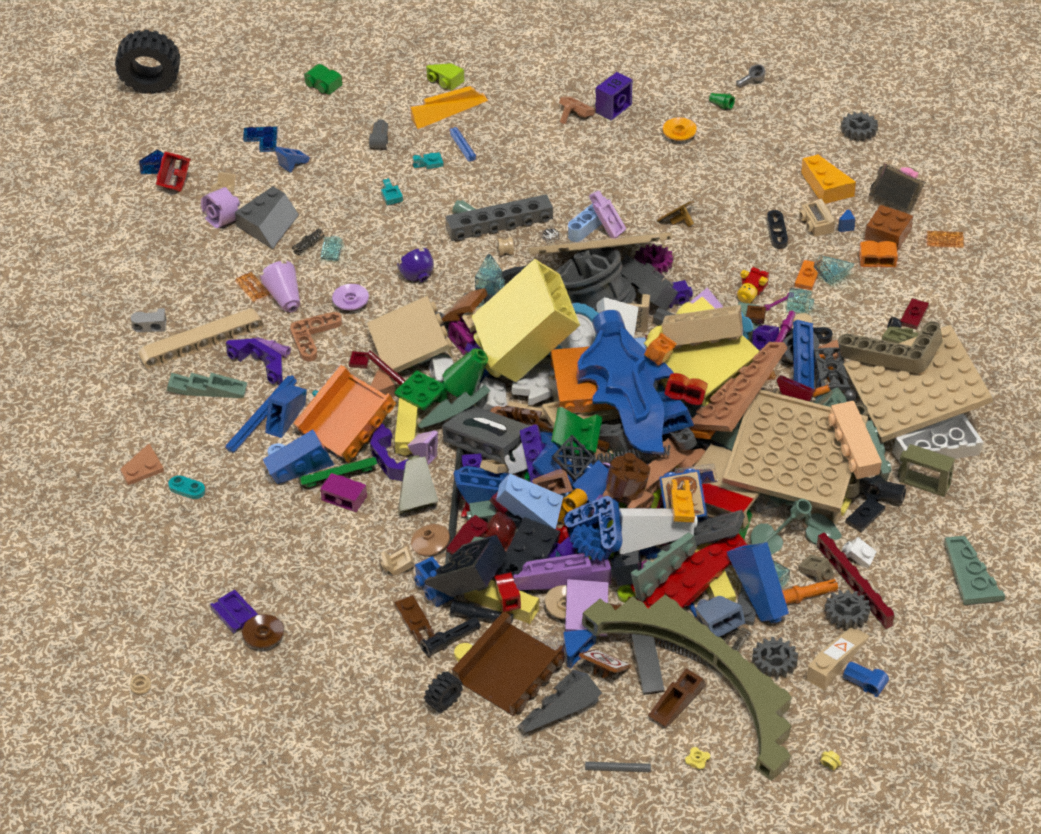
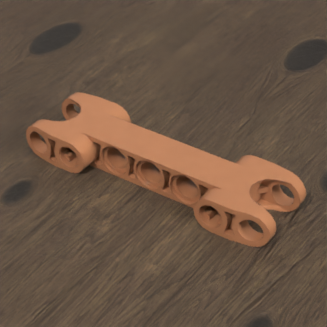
(677, 459)

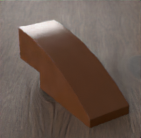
(677, 698)

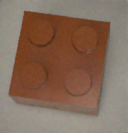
(889, 225)

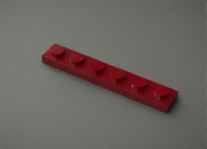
(854, 579)

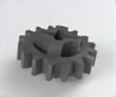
(859, 126)
(847, 609)
(775, 657)

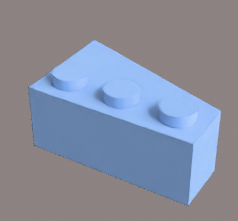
(529, 500)

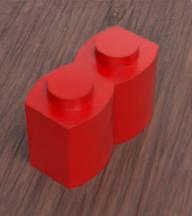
(682, 387)

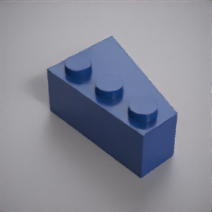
(298, 458)

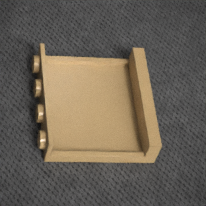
(410, 335)

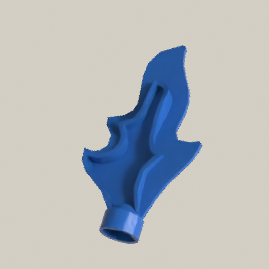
(625, 381)

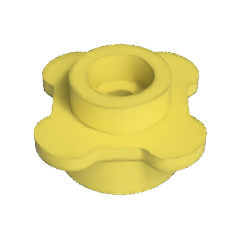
(693, 761)

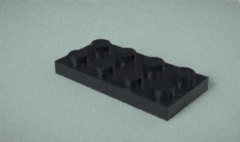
(530, 543)

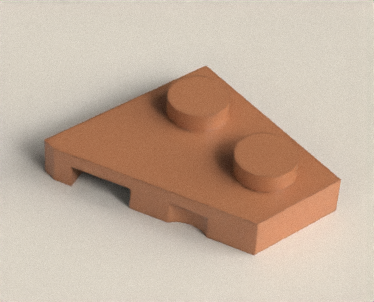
(142, 466)

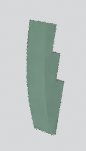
(211, 386)
(446, 409)

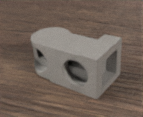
(149, 321)

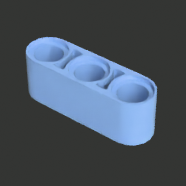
(583, 224)

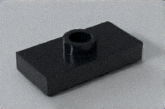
(865, 514)

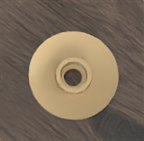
(555, 599)

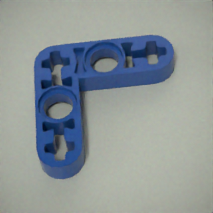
(602, 516)

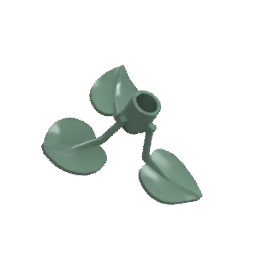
(816, 524)

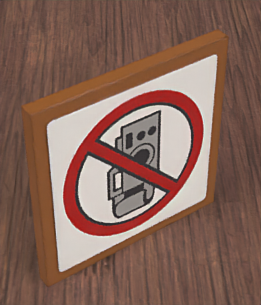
(604, 662)

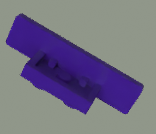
(532, 448)

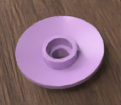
(350, 297)

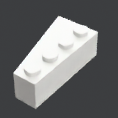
(949, 437)

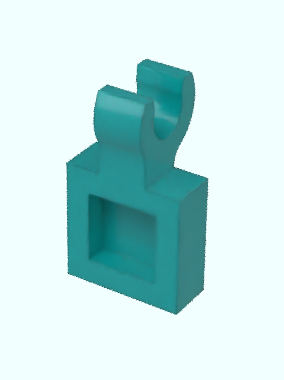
(429, 161)
(390, 193)

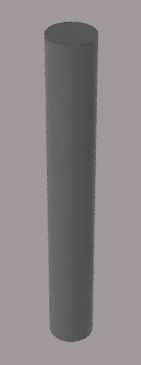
(615, 766)

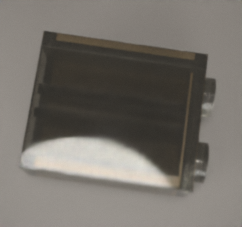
(896, 188)

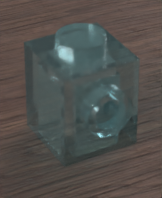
(800, 301)

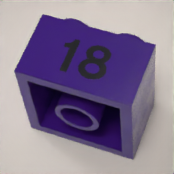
(613, 96)

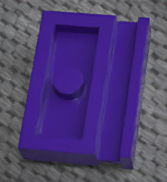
(233, 610)

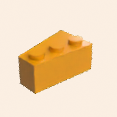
(827, 180)

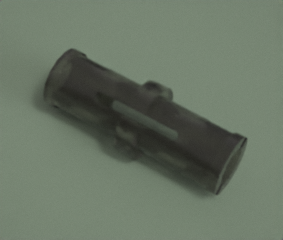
(308, 241)

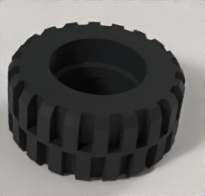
(147, 45)

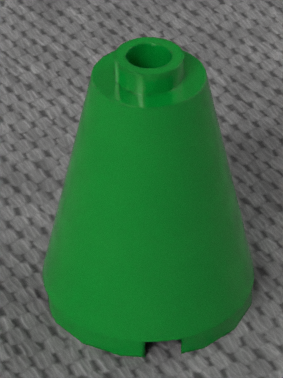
(465, 373)

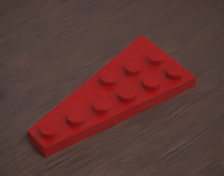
(695, 573)

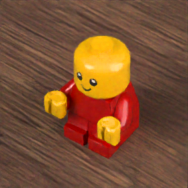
(752, 284)

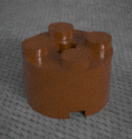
(627, 477)

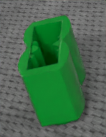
(323, 79)

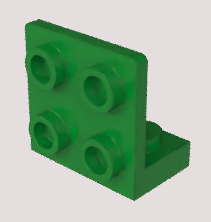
(421, 390)
(584, 430)

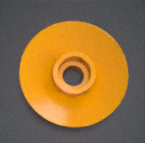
(679, 128)

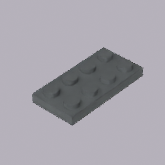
(715, 528)

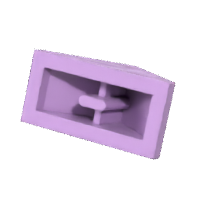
(425, 445)

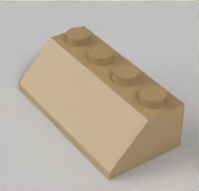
(704, 326)

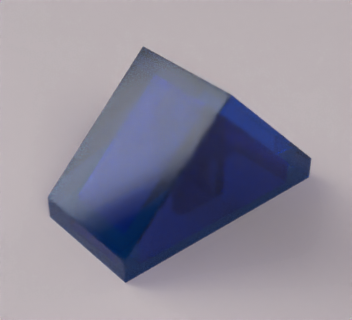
(151, 163)

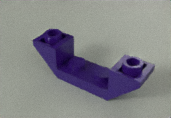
(244, 347)
(378, 445)

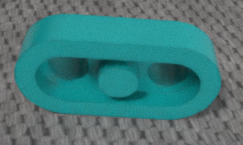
(186, 487)

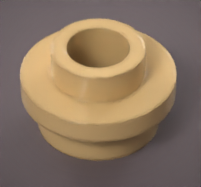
(140, 679)

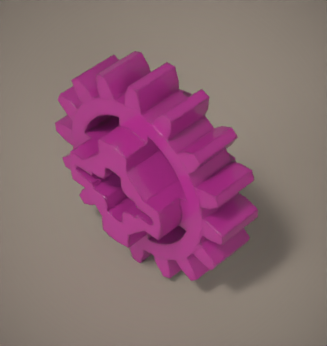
(656, 256)

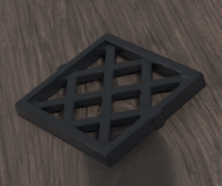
(555, 456)

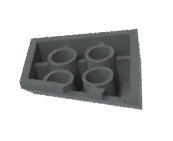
(267, 216)

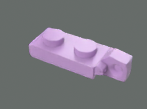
(607, 214)

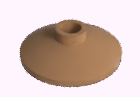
(430, 539)

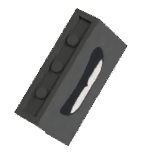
(483, 433)

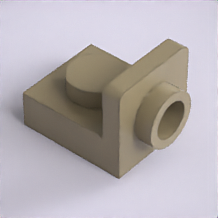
(817, 567)

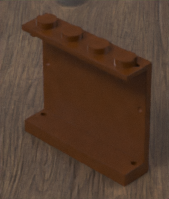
(507, 665)

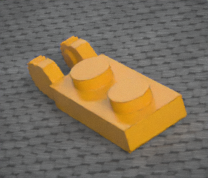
(682, 502)

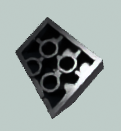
(469, 567)

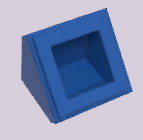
(846, 222)

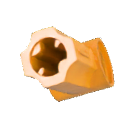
(572, 501)

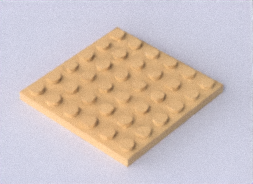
(910, 401)
(789, 452)

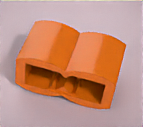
(878, 254)

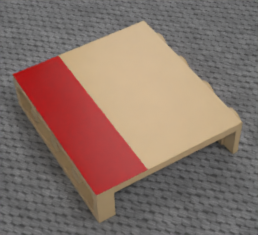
(722, 497)

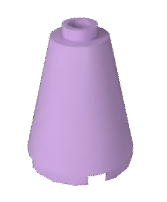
(282, 284)

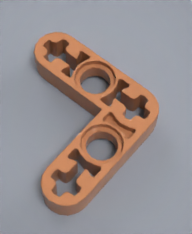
(305, 333)

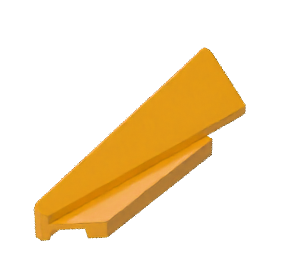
(445, 105)

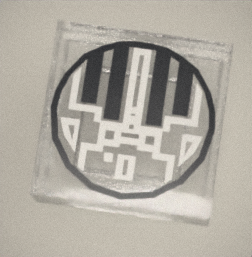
(550, 236)

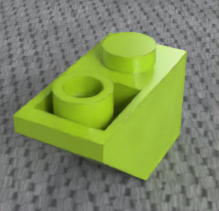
(449, 75)

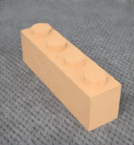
(855, 440)

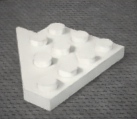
(535, 382)

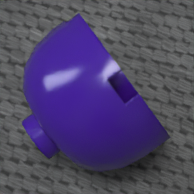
(416, 265)

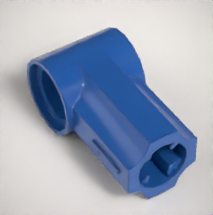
(869, 680)

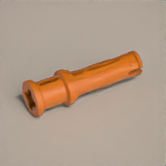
(797, 594)

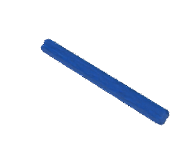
(256, 418)

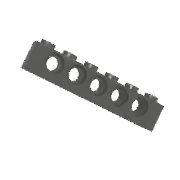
(499, 217)

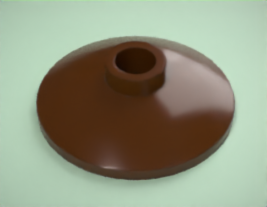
(260, 625)

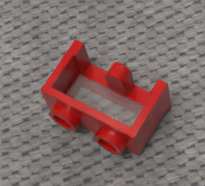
(173, 171)

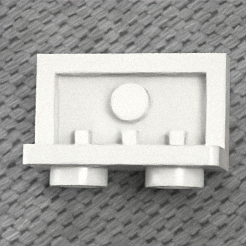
(495, 397)

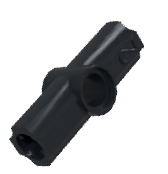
(886, 490)

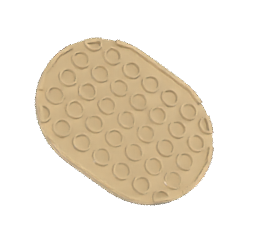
(600, 243)

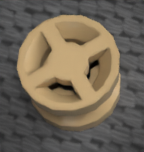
(505, 246)

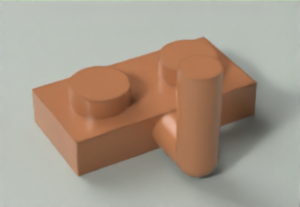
(572, 104)

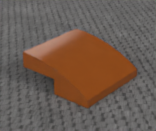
(465, 304)

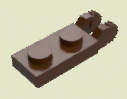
(414, 617)

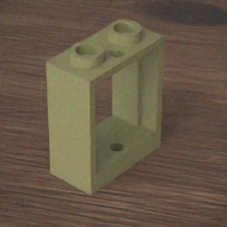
(930, 460)

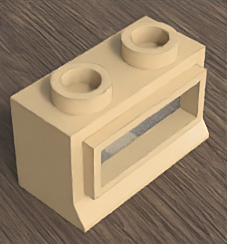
(817, 218)

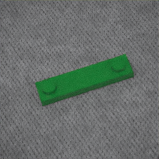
(364, 465)

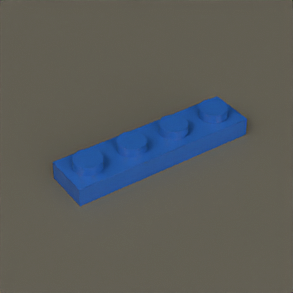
(803, 352)

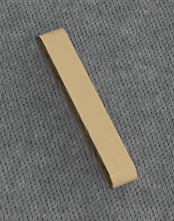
(200, 338)

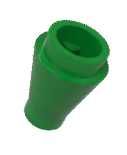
(723, 100)

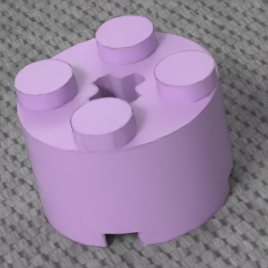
(220, 207)

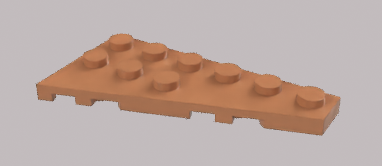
(737, 394)

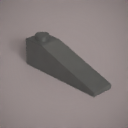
(572, 694)

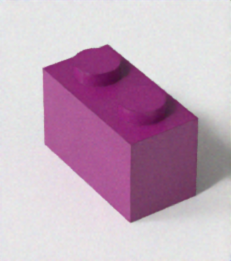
(343, 492)

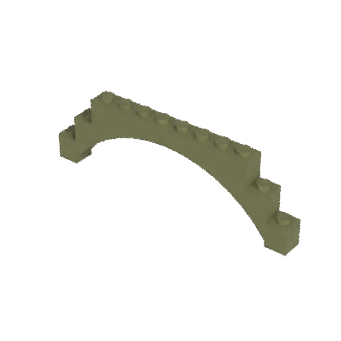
(672, 623)

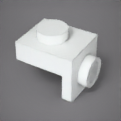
(859, 551)

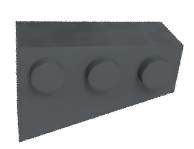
(648, 281)

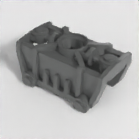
(821, 371)

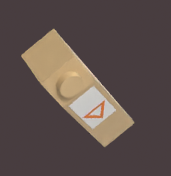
(835, 657)

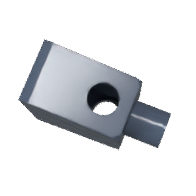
(720, 615)

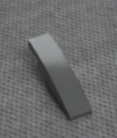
(647, 663)

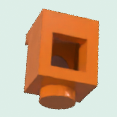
(660, 349)

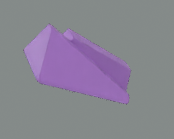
(555, 572)

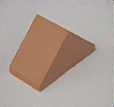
(383, 383)
(554, 481)

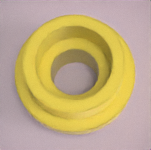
(831, 760)

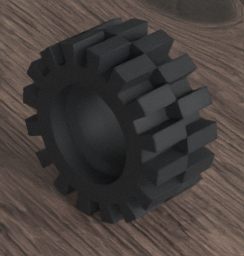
(443, 691)

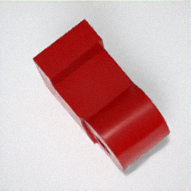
(507, 591)

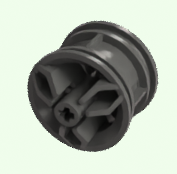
(596, 275)

